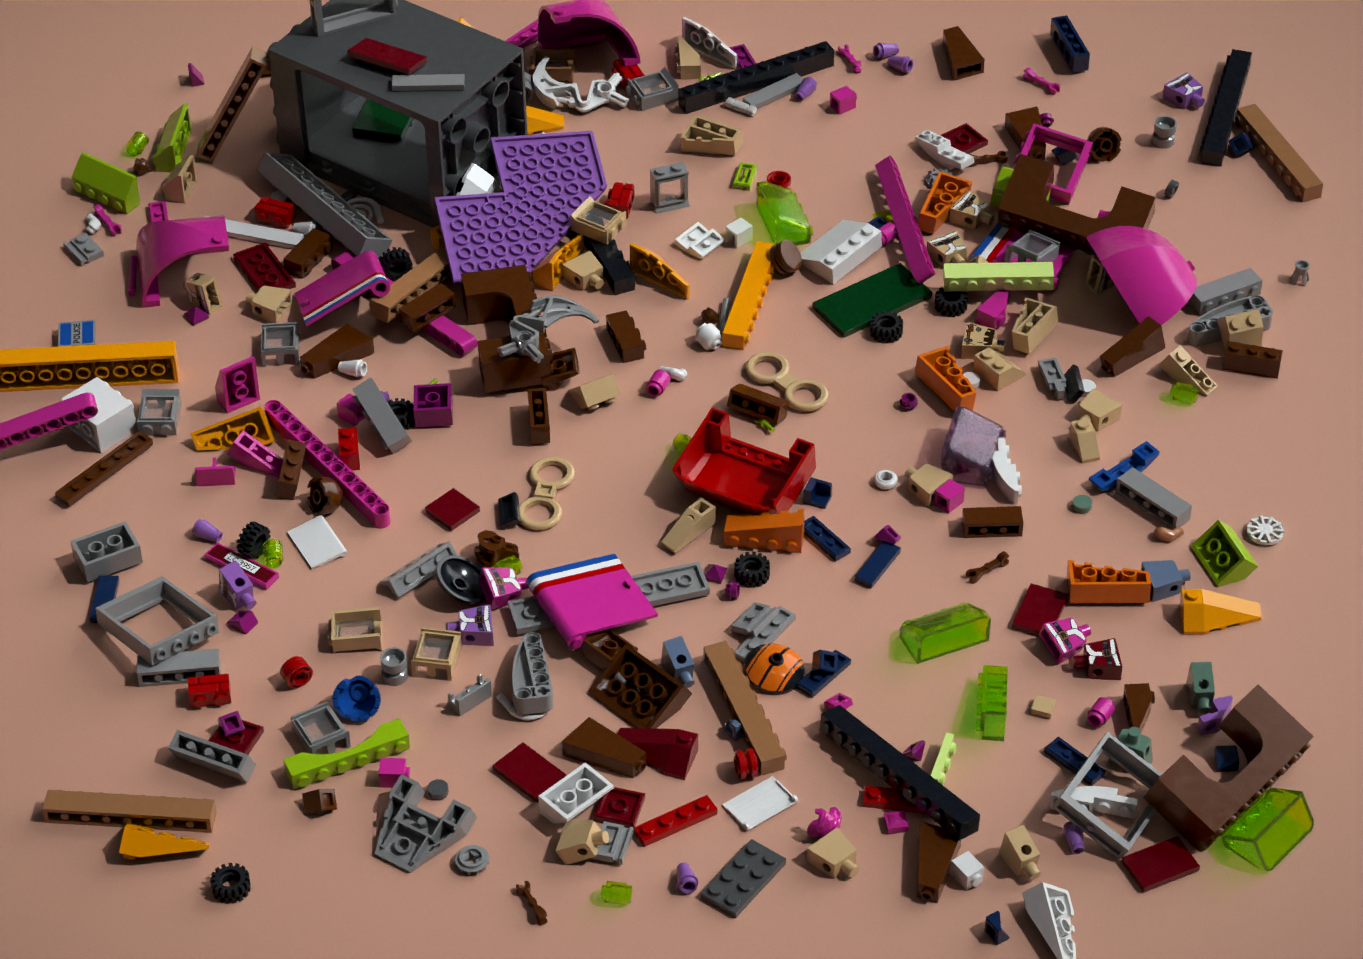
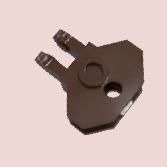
(493, 550)

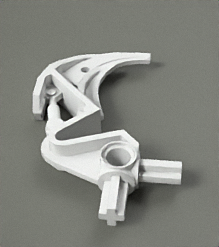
(552, 92)

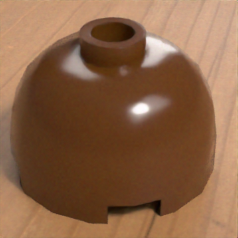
(1105, 143)
(324, 495)

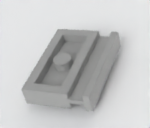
(83, 249)
(754, 619)
(618, 843)

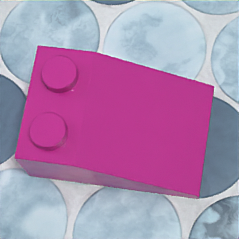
(237, 385)

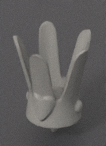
(1301, 268)

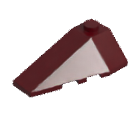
(666, 749)

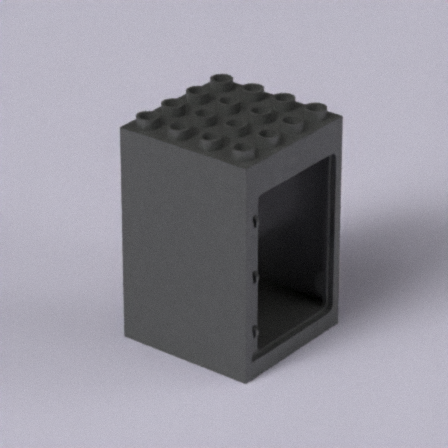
(324, 91)

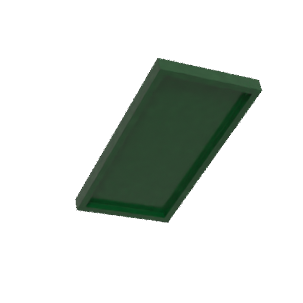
(381, 122)
(886, 291)

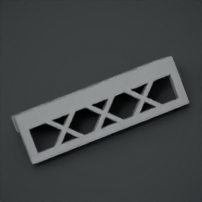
(417, 570)

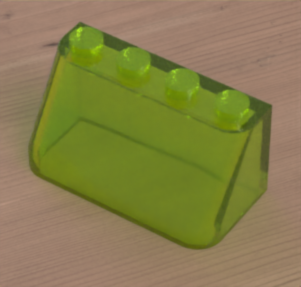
(783, 214)
(945, 631)
(1270, 828)

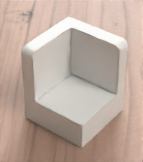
(741, 230)

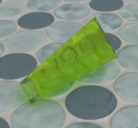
(993, 703)

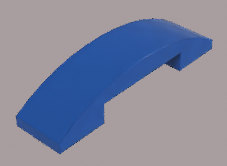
(1141, 458)

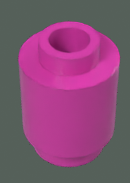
(888, 233)
(658, 383)
(1100, 712)

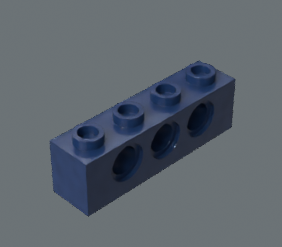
(1069, 44)

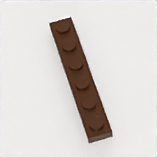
(104, 468)

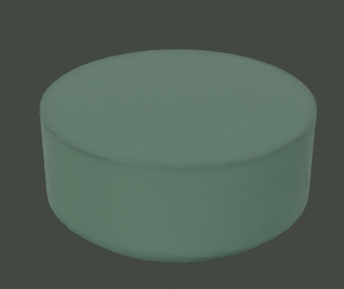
(1082, 504)

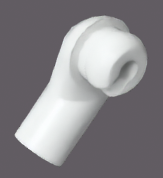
(94, 223)
(677, 374)

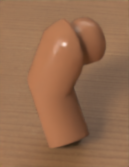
(1168, 535)

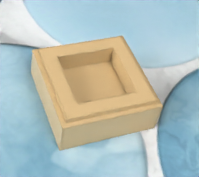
(1043, 706)

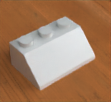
(573, 794)

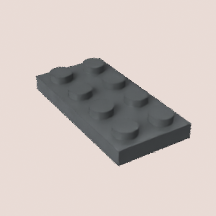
(743, 878)

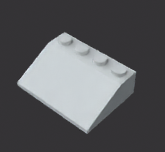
(841, 249)

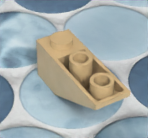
(687, 60)
(1184, 369)
(690, 525)

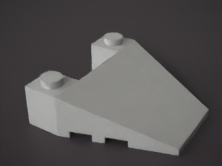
(415, 835)

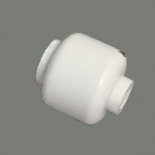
(708, 336)

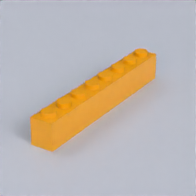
(749, 298)

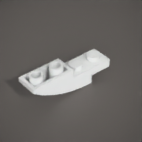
(942, 152)
(1005, 473)
(1101, 800)

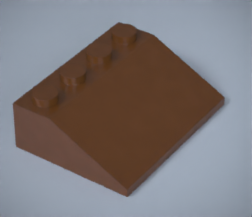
(639, 690)

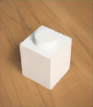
(967, 870)

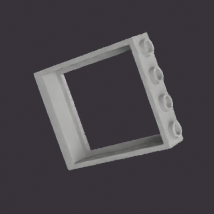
(349, 19)
(113, 612)
(1090, 823)

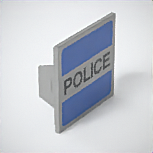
(76, 333)

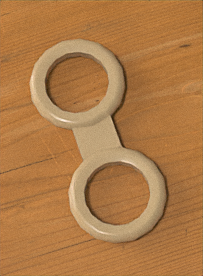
(787, 382)
(545, 493)

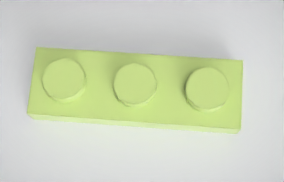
(943, 760)

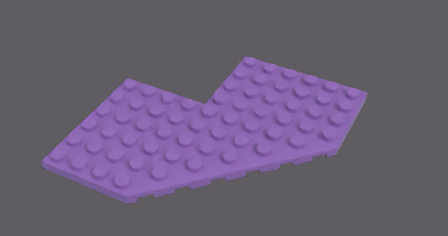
(541, 187)

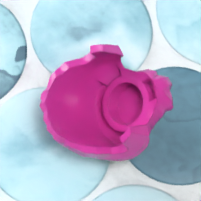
(825, 823)

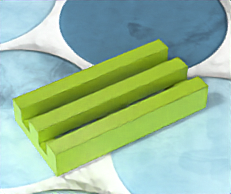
(742, 184)

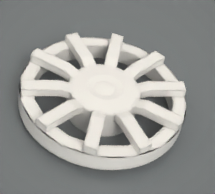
(1265, 530)

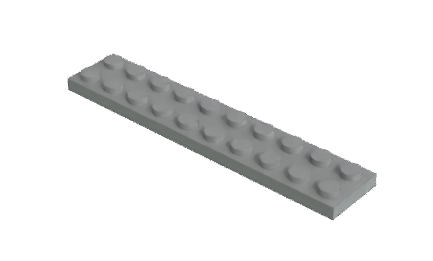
(658, 586)

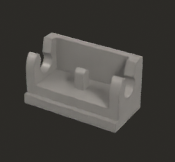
(471, 696)

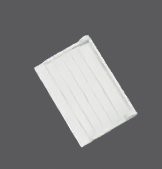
(317, 542)
(760, 803)

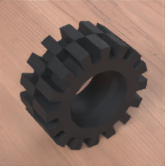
(395, 256)
(943, 303)
(878, 329)
(404, 408)
(252, 540)
(752, 577)
(230, 892)

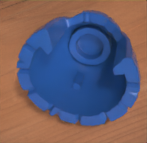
(356, 698)

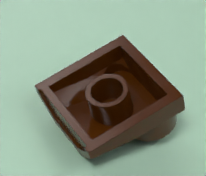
(565, 366)
(603, 647)

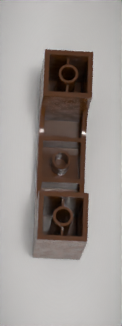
(1026, 208)
(502, 296)
(1206, 808)

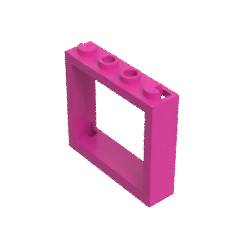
(1063, 141)

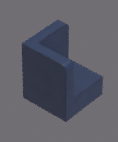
(1241, 144)
(817, 493)

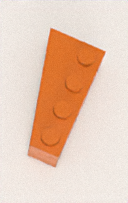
(942, 196)
(945, 378)
(766, 531)
(1106, 584)

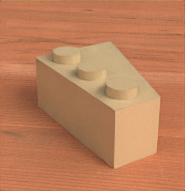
(711, 137)
(1033, 325)

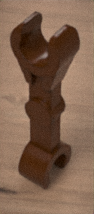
(1000, 157)
(977, 573)
(539, 912)

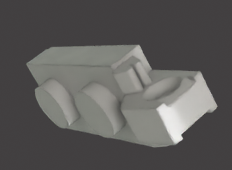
(1053, 376)

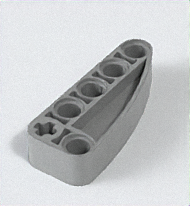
(1206, 328)
(531, 677)

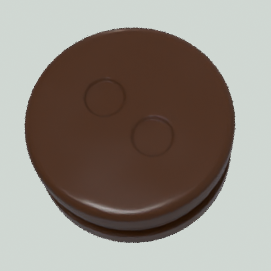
(785, 257)

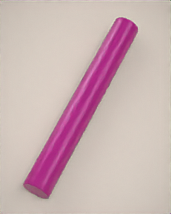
(132, 275)

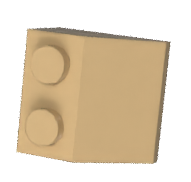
(181, 181)
(1242, 328)
(996, 369)
(595, 391)

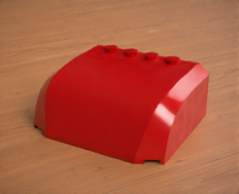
(740, 472)

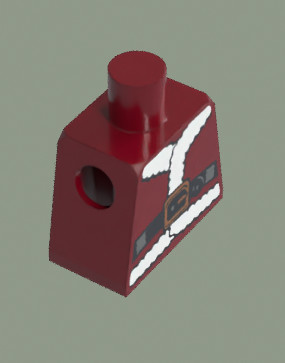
(1100, 660)

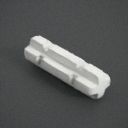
(741, 106)

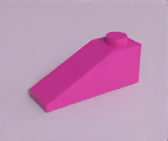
(993, 310)
(255, 455)

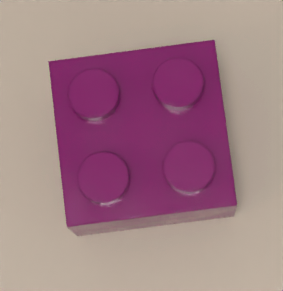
(433, 405)

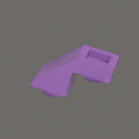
(1219, 710)

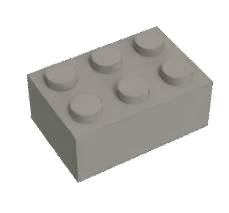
(106, 551)

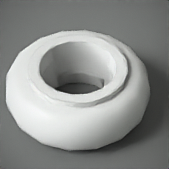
(885, 474)

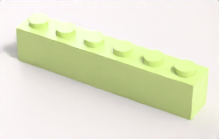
(998, 276)

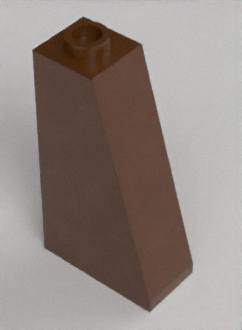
(961, 54)
(1017, 125)
(342, 345)
(1134, 347)
(604, 748)
(935, 854)

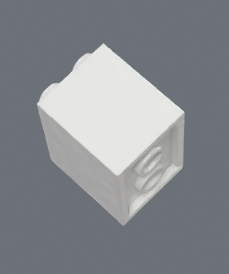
(114, 416)

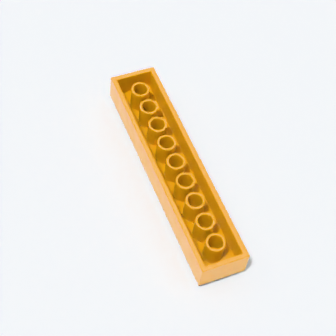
(76, 365)

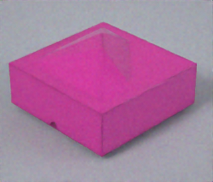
(838, 699)
(896, 822)

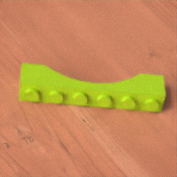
(309, 768)

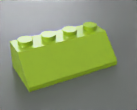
(173, 140)
(106, 183)

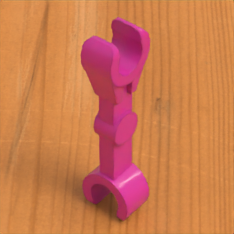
(850, 58)
(1032, 76)
(106, 219)

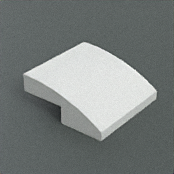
(699, 241)

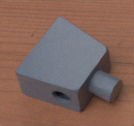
(1165, 578)
(678, 661)

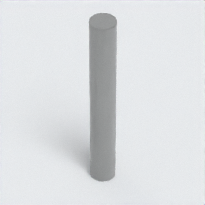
(724, 314)

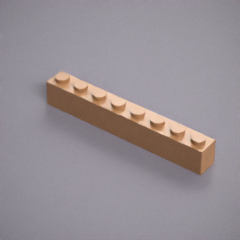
(232, 104)
(1279, 153)
(411, 285)
(743, 707)
(120, 809)

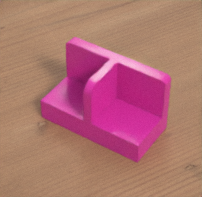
(215, 475)

